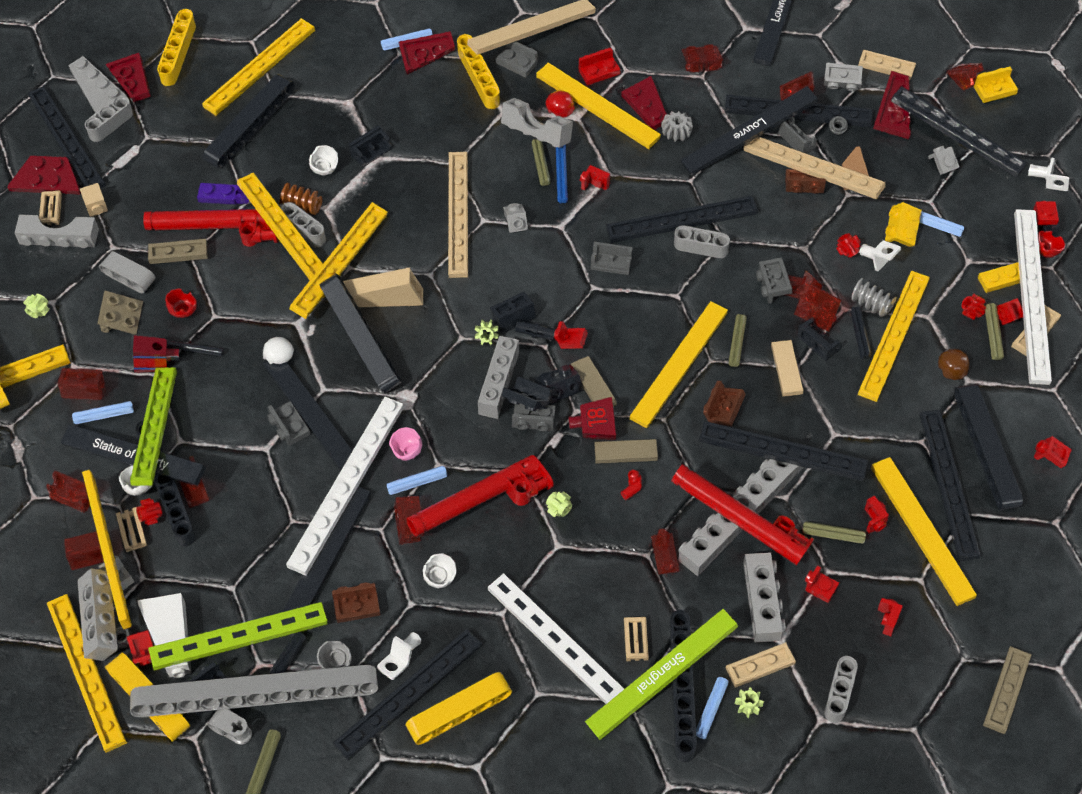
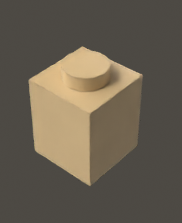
(93, 199)

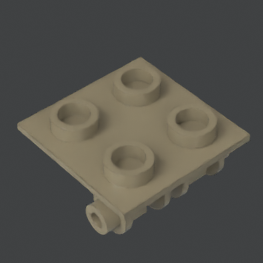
(119, 313)

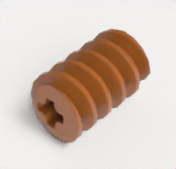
(305, 201)

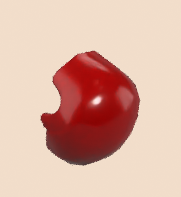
(560, 103)
(1049, 245)
(180, 304)

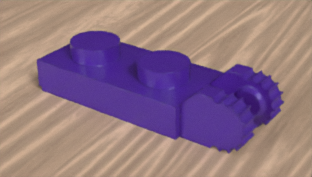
(221, 194)

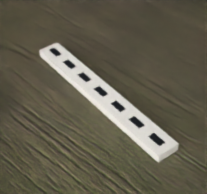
(555, 639)

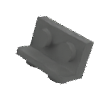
(518, 58)
(773, 279)
(541, 419)
(289, 423)

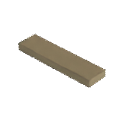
(1007, 690)

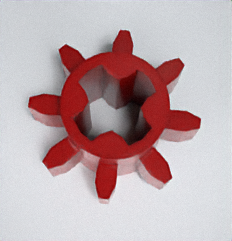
(848, 245)
(973, 306)
(149, 511)

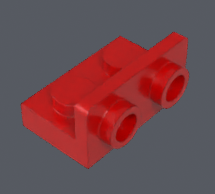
(598, 66)

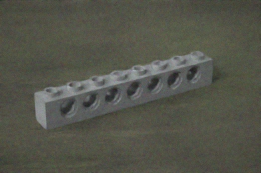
(698, 560)

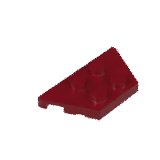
(44, 175)

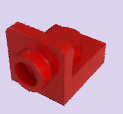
(596, 177)
(1053, 450)
(820, 585)
(892, 612)

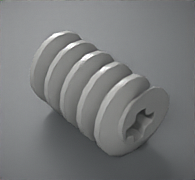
(872, 299)

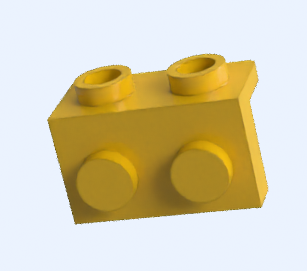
(995, 85)
(903, 224)

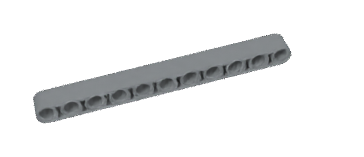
(253, 691)

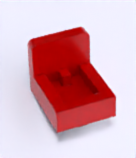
(1046, 213)
(1009, 311)
(570, 337)
(878, 514)
(139, 646)

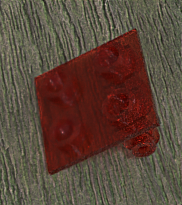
(698, 55)
(819, 305)

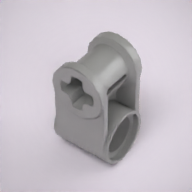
(231, 726)

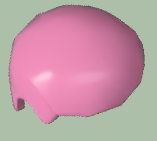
(405, 443)

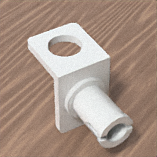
(1047, 173)
(879, 254)
(399, 655)

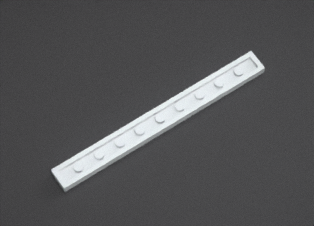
(1032, 297)
(344, 486)

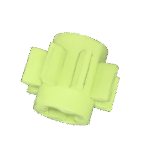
(36, 306)
(488, 326)
(559, 504)
(749, 708)

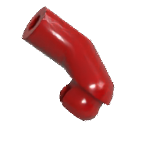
(635, 484)

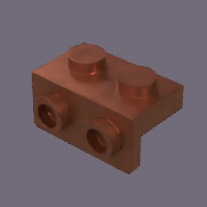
(802, 182)
(723, 404)
(356, 602)

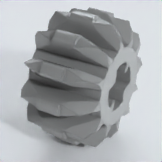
(677, 126)

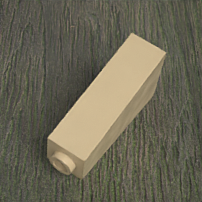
(386, 289)

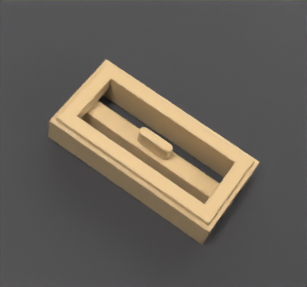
(56, 219)
(127, 515)
(636, 655)

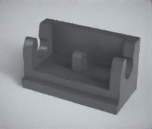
(796, 137)
(611, 258)

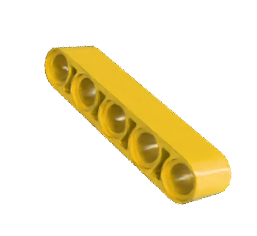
(176, 47)
(479, 73)
(130, 677)
(458, 708)

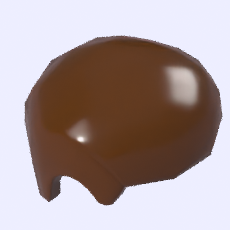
(953, 364)

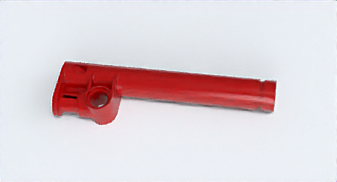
(249, 221)
(523, 476)
(779, 536)

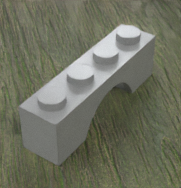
(518, 116)
(79, 233)

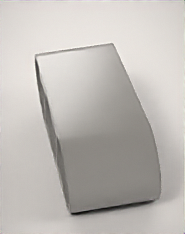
(108, 118)
(307, 226)
(701, 241)
(127, 272)
(837, 698)

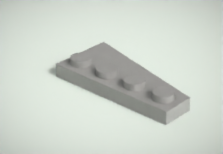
(94, 84)

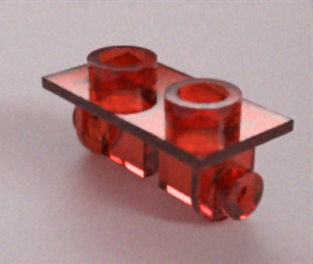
(665, 552)

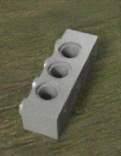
(498, 377)
(97, 615)
(763, 629)

